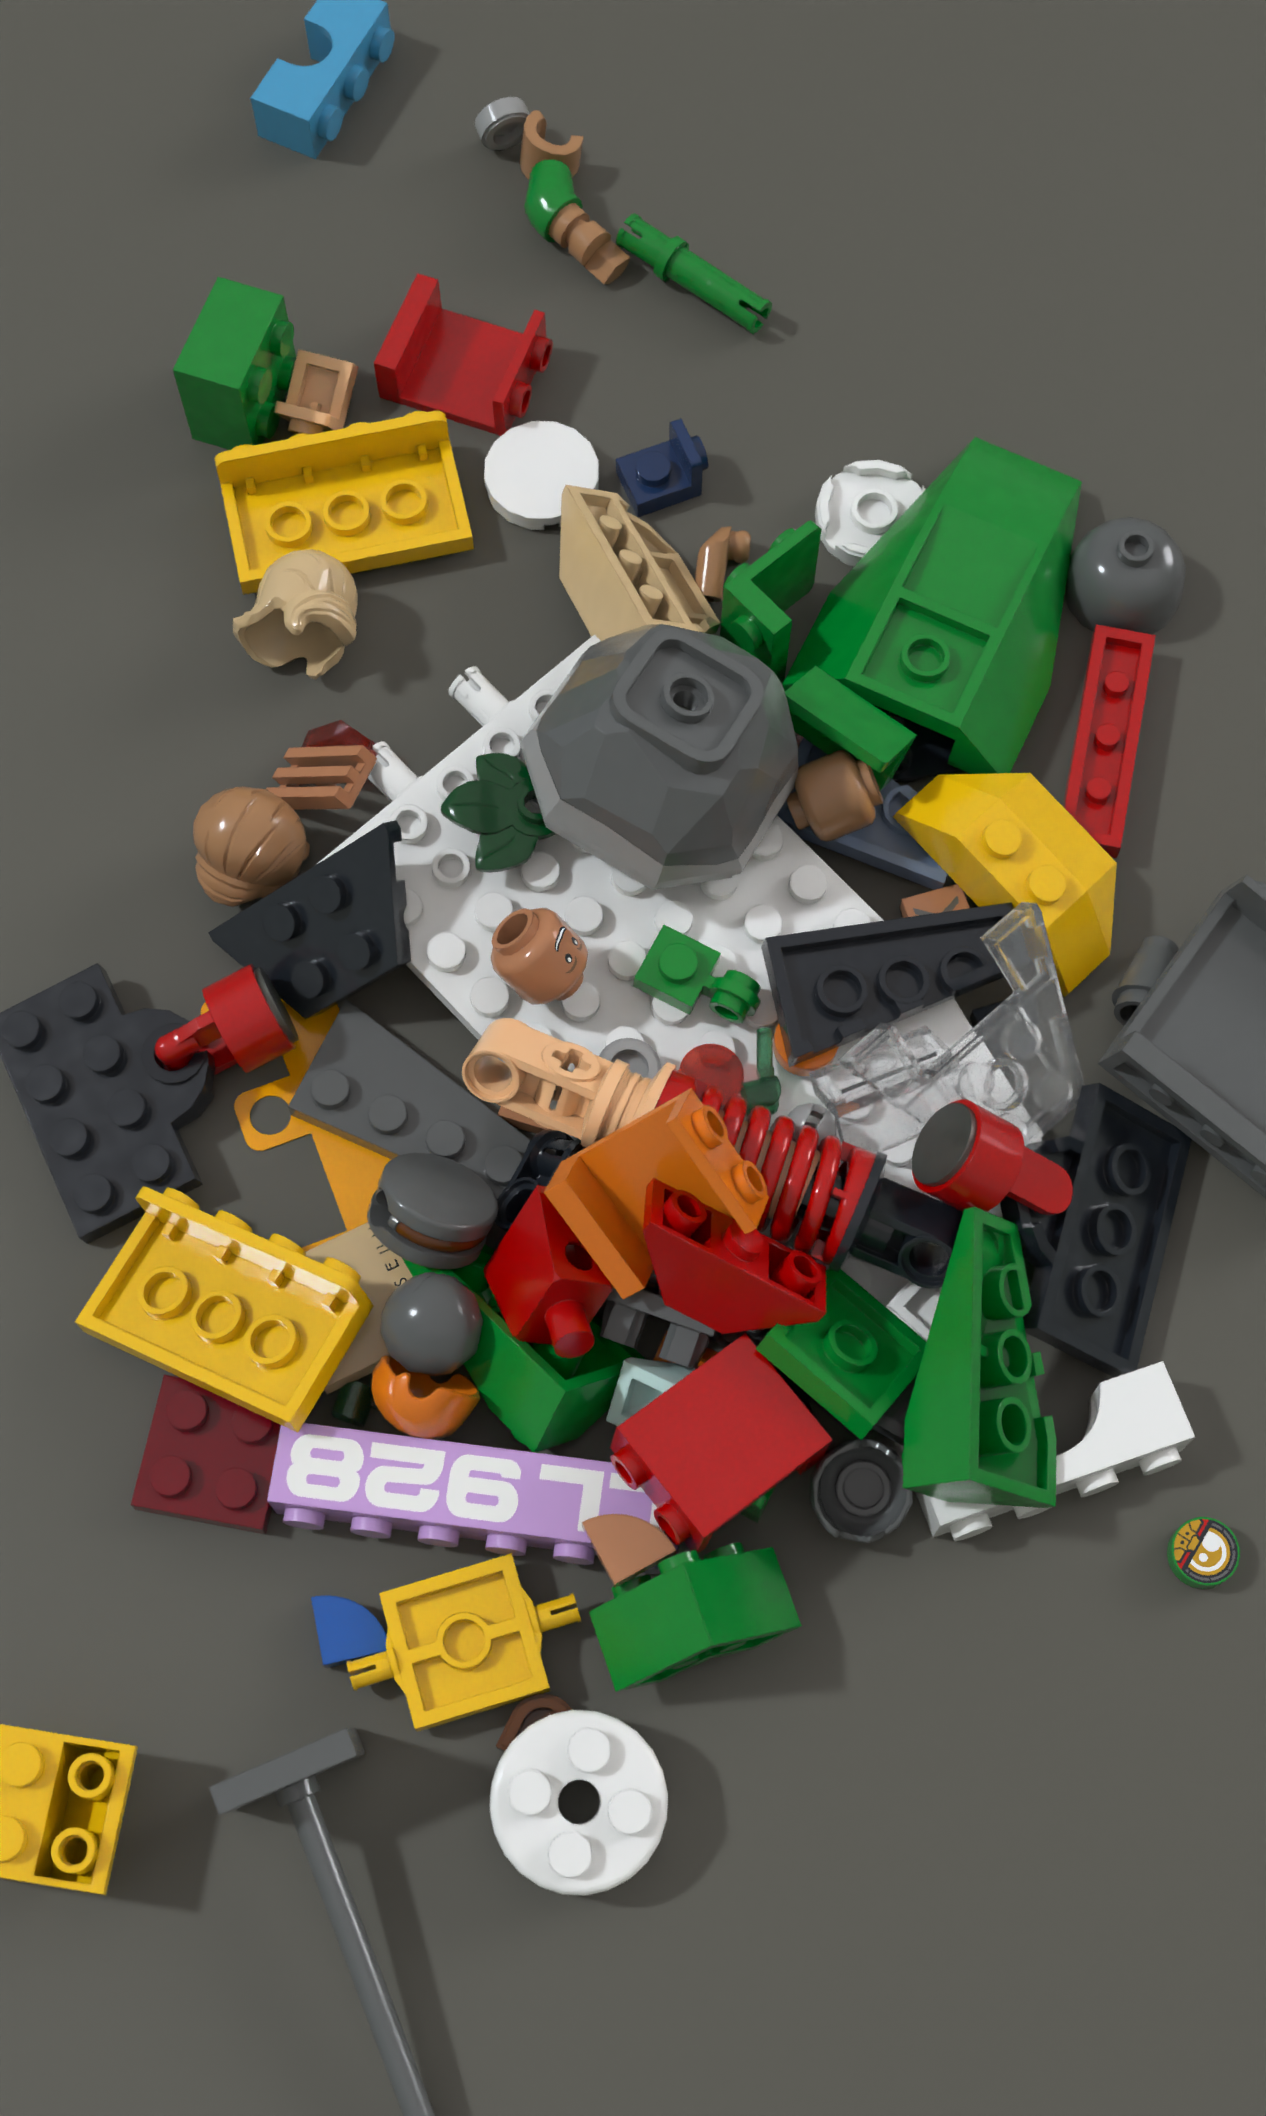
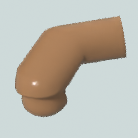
(714, 558)

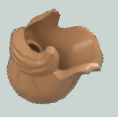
(247, 845)

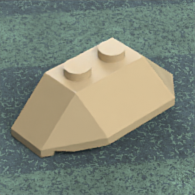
(623, 569)

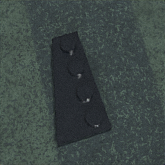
(853, 977)

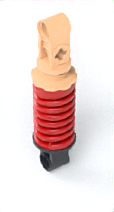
(840, 1204)

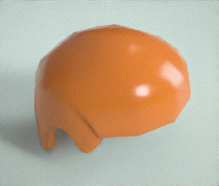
(420, 1404)

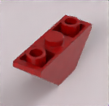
(723, 1275)

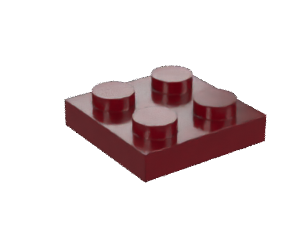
(207, 1460)

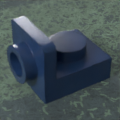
(664, 472)

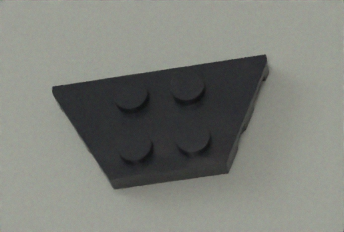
(328, 926)

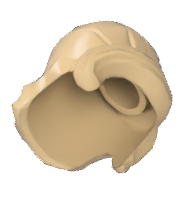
(301, 612)

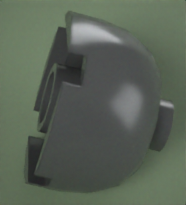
(1126, 576)

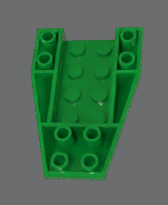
(958, 606)

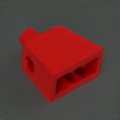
(546, 1280)

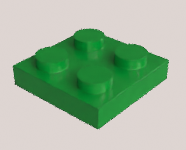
(850, 1358)

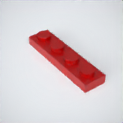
(1108, 733)

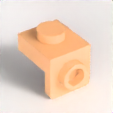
(318, 393)

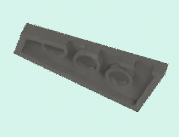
(398, 1103)

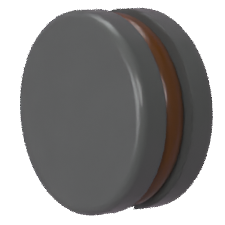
(432, 1211)

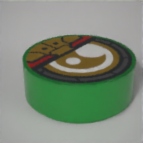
(1203, 1553)

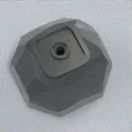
(656, 784)

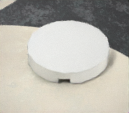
(532, 466)
(856, 503)

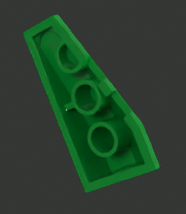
(527, 1383)
(975, 1402)

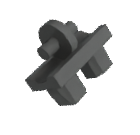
(626, 1318)

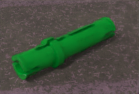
(675, 261)

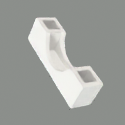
(1129, 1425)

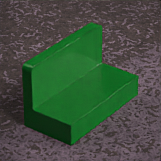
(842, 720)

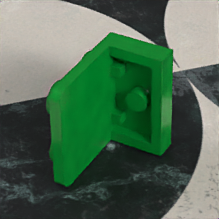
(762, 592)

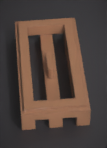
(324, 768)

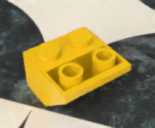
(61, 1807)

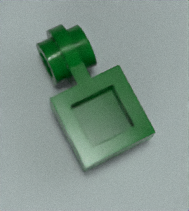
(682, 970)

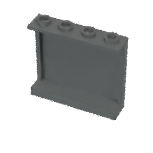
(1202, 1035)

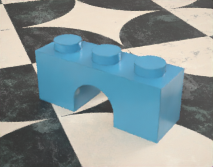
(307, 103)

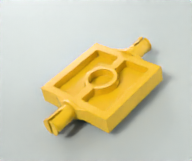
(464, 1642)

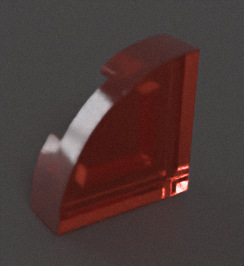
(336, 734)

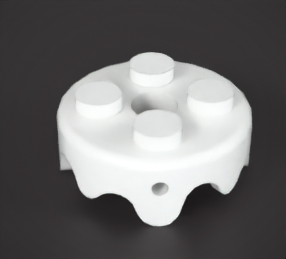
(630, 1813)

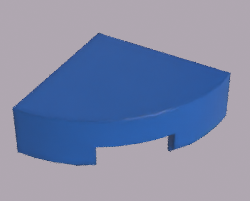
(346, 1630)

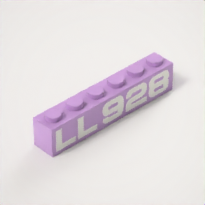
(447, 1491)

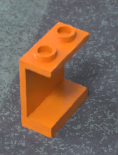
(605, 1184)

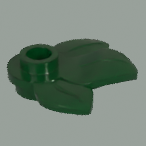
(498, 812)

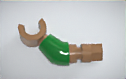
(556, 209)

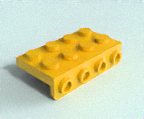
(354, 492)
(228, 1307)

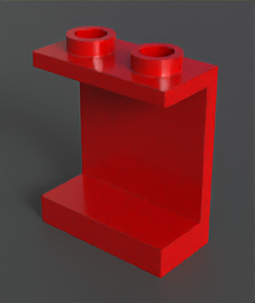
(459, 363)
(716, 1443)

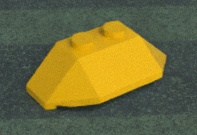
(1016, 845)

